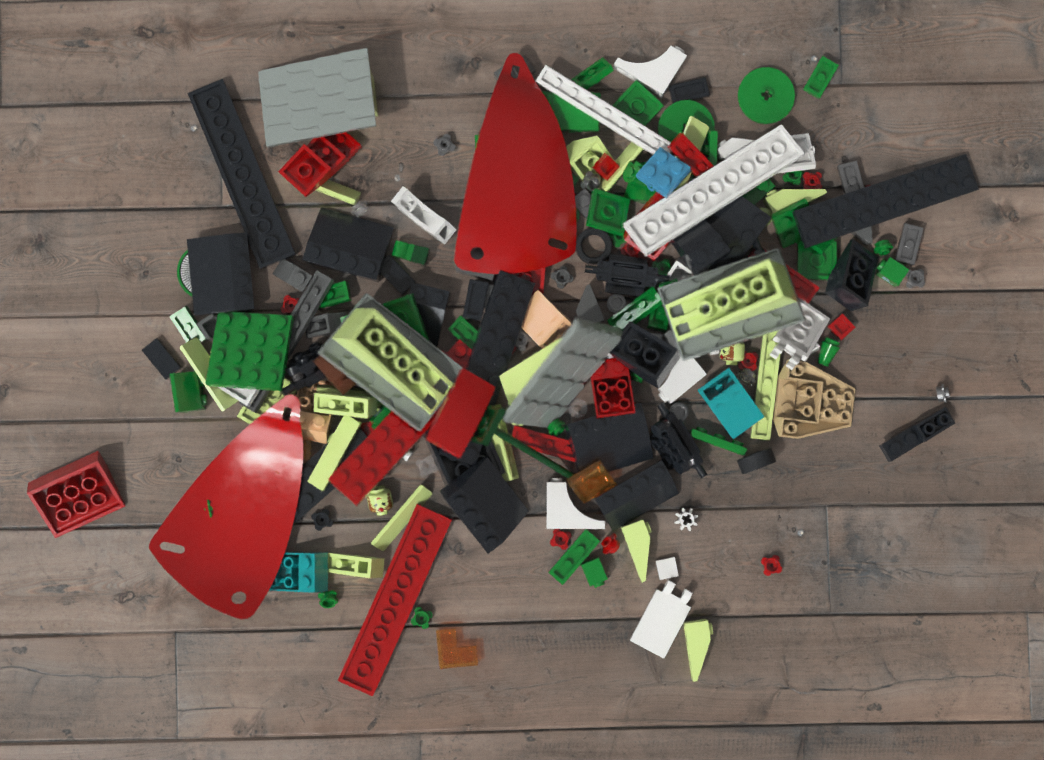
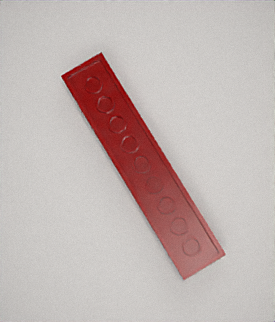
(384, 447)
(394, 600)

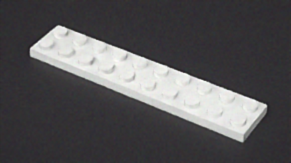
(713, 190)

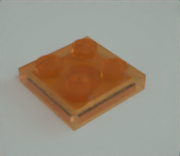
(591, 482)

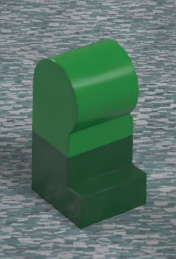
(411, 252)

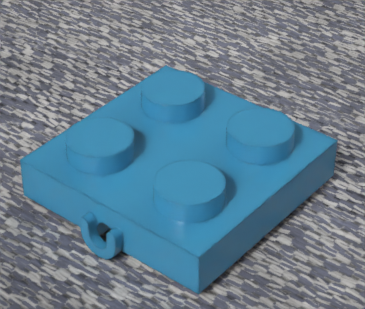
(663, 172)

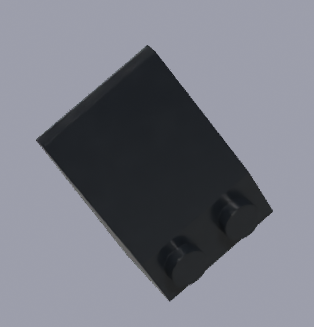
(700, 247)
(853, 277)
(432, 308)
(645, 354)

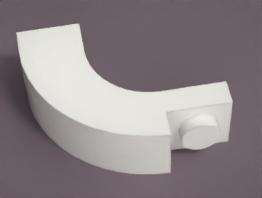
(423, 216)

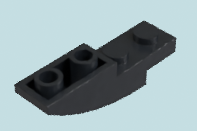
(917, 434)

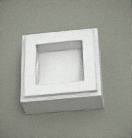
(667, 568)

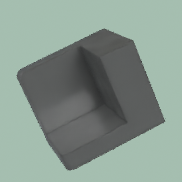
(207, 326)

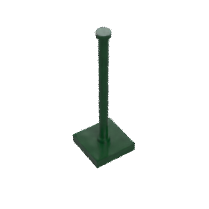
(489, 426)

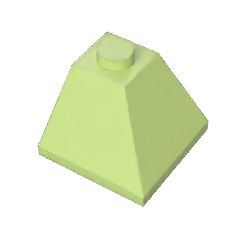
(584, 154)

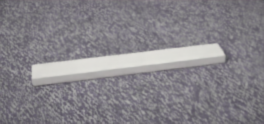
(601, 111)

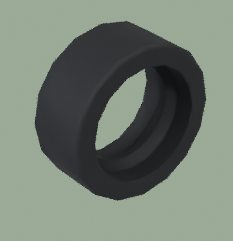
(593, 260)
(756, 461)

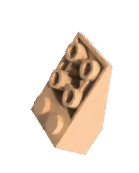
(544, 320)
(314, 425)

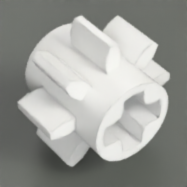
(691, 517)

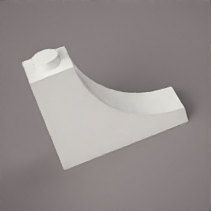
(655, 74)
(681, 377)
(562, 512)

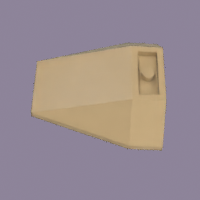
(811, 402)

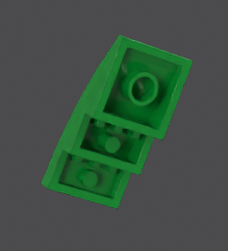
(570, 117)

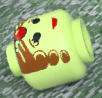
(733, 354)
(380, 500)

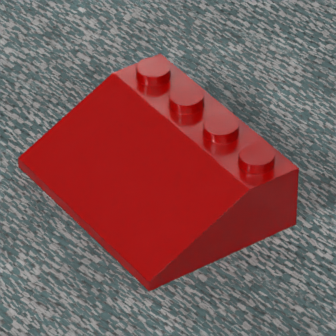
(75, 494)

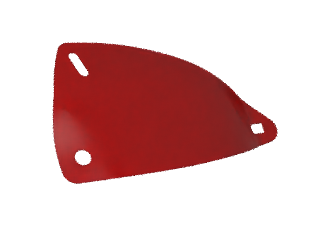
(517, 183)
(250, 515)

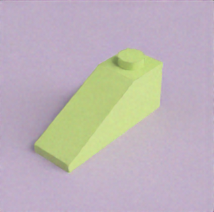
(779, 200)
(349, 404)
(638, 542)
(356, 565)
(697, 641)

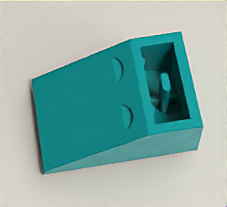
(731, 403)
(302, 572)

